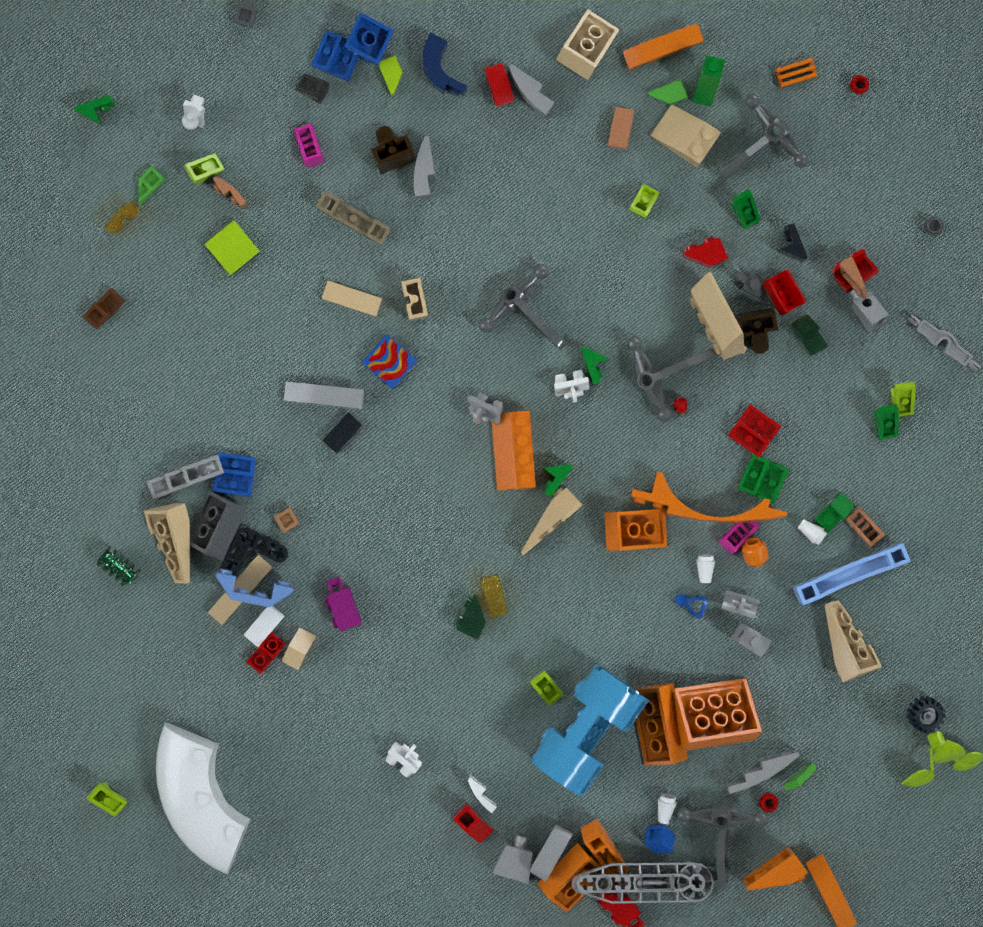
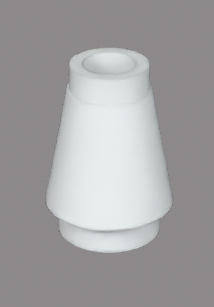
(812, 531)
(705, 567)
(666, 806)

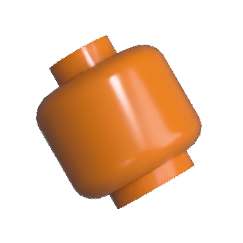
(755, 552)

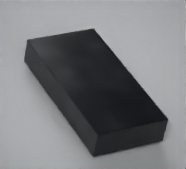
(342, 432)

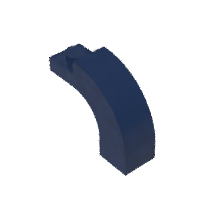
(432, 54)

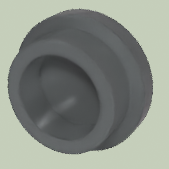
(933, 226)

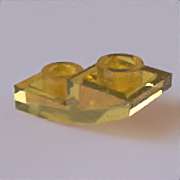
(127, 212)
(494, 596)

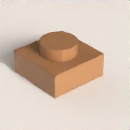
(287, 520)

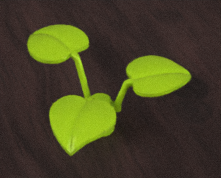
(944, 752)

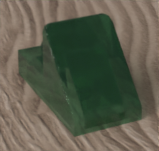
(809, 335)

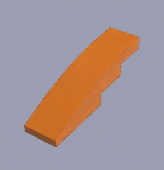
(663, 46)
(830, 892)

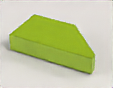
(391, 72)

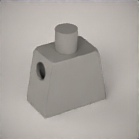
(870, 316)
(751, 639)
(514, 860)

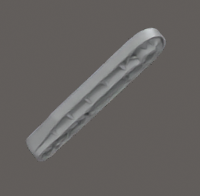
(634, 882)

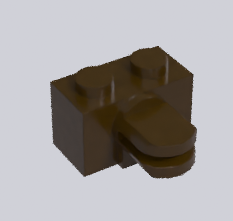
(391, 151)
(756, 325)

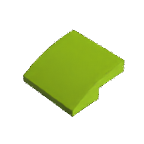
(232, 247)

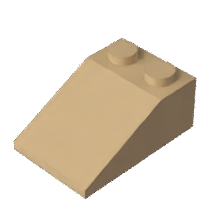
(587, 44)
(685, 135)

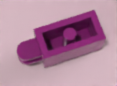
(342, 606)

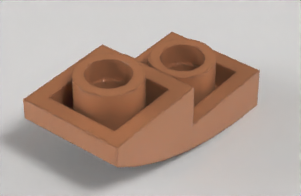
(621, 128)
(223, 187)

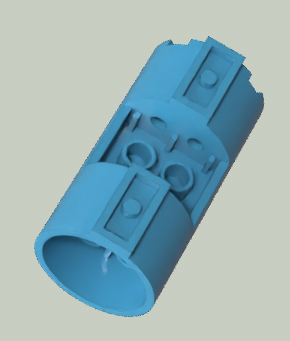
(569, 756)

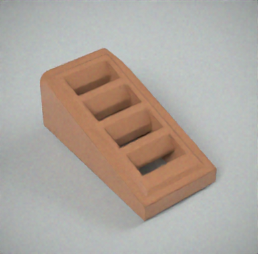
(851, 274)
(865, 538)

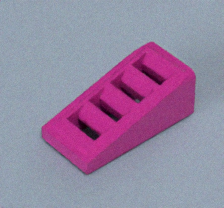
(313, 156)
(727, 545)

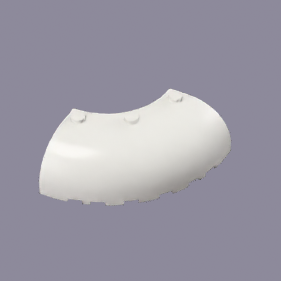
(194, 798)

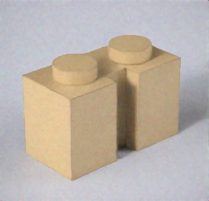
(417, 308)

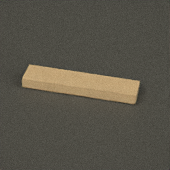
(247, 580)

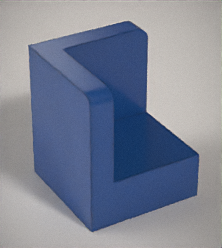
(659, 839)

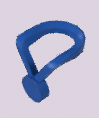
(682, 600)

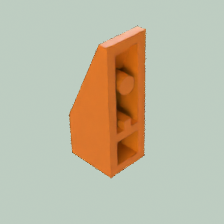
(602, 846)

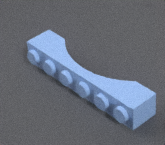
(850, 573)

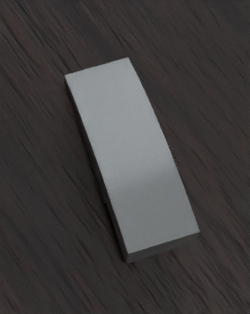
(530, 91)
(423, 170)

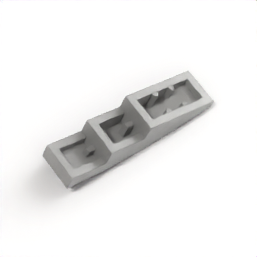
(323, 395)
(185, 477)
(768, 767)

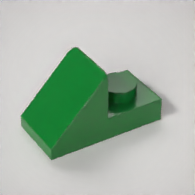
(90, 109)
(745, 209)
(591, 358)
(887, 421)
(559, 473)
(834, 512)

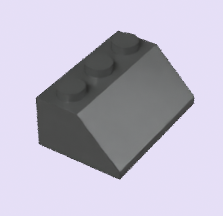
(216, 525)

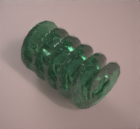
(117, 567)

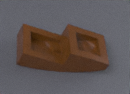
(104, 308)

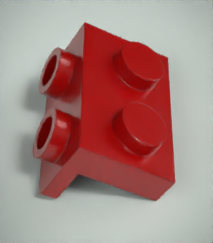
(864, 265)
(784, 292)

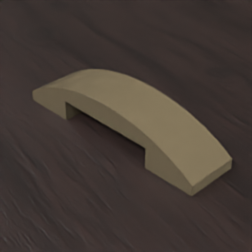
(352, 218)

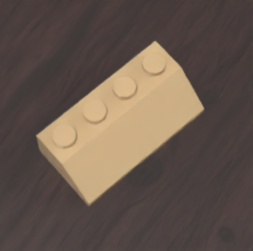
(717, 317)

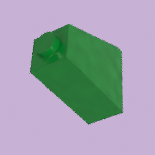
(708, 80)

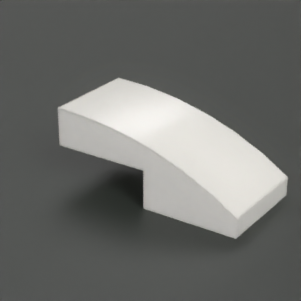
(264, 625)
(478, 789)

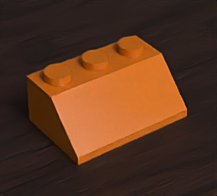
(559, 886)

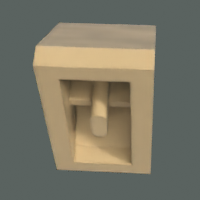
(298, 648)

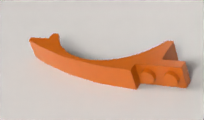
(664, 497)

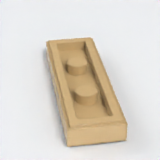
(352, 298)

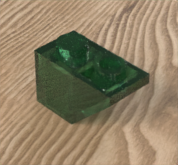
(473, 619)

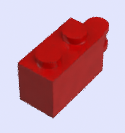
(622, 912)

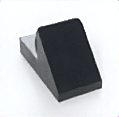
(795, 249)

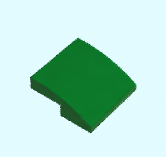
(763, 479)

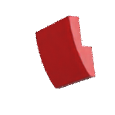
(754, 430)

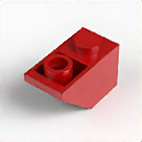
(707, 254)
(472, 823)

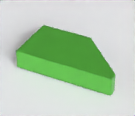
(670, 93)
(149, 183)
(800, 777)

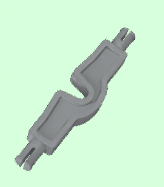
(952, 348)

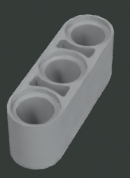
(551, 852)

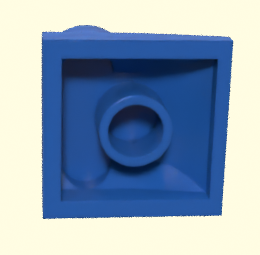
(368, 39)

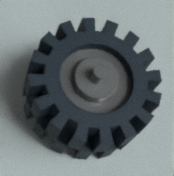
(926, 714)

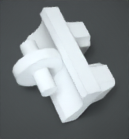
(193, 113)
(571, 388)
(405, 756)

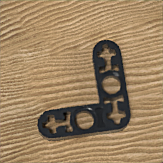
(245, 546)

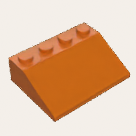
(716, 714)

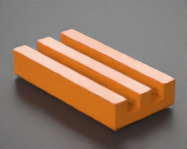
(795, 65)

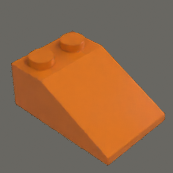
(635, 529)
(778, 871)

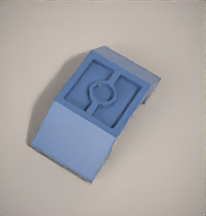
(278, 590)

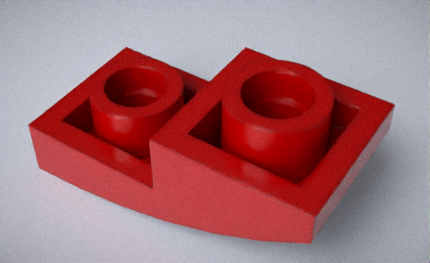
(499, 84)
(265, 653)

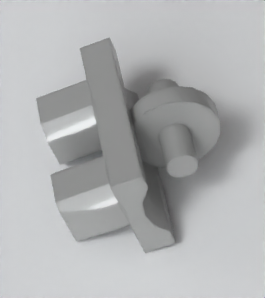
(483, 411)
(740, 604)

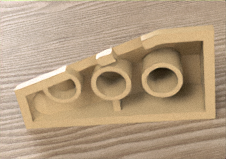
(558, 510)
(172, 530)
(849, 650)

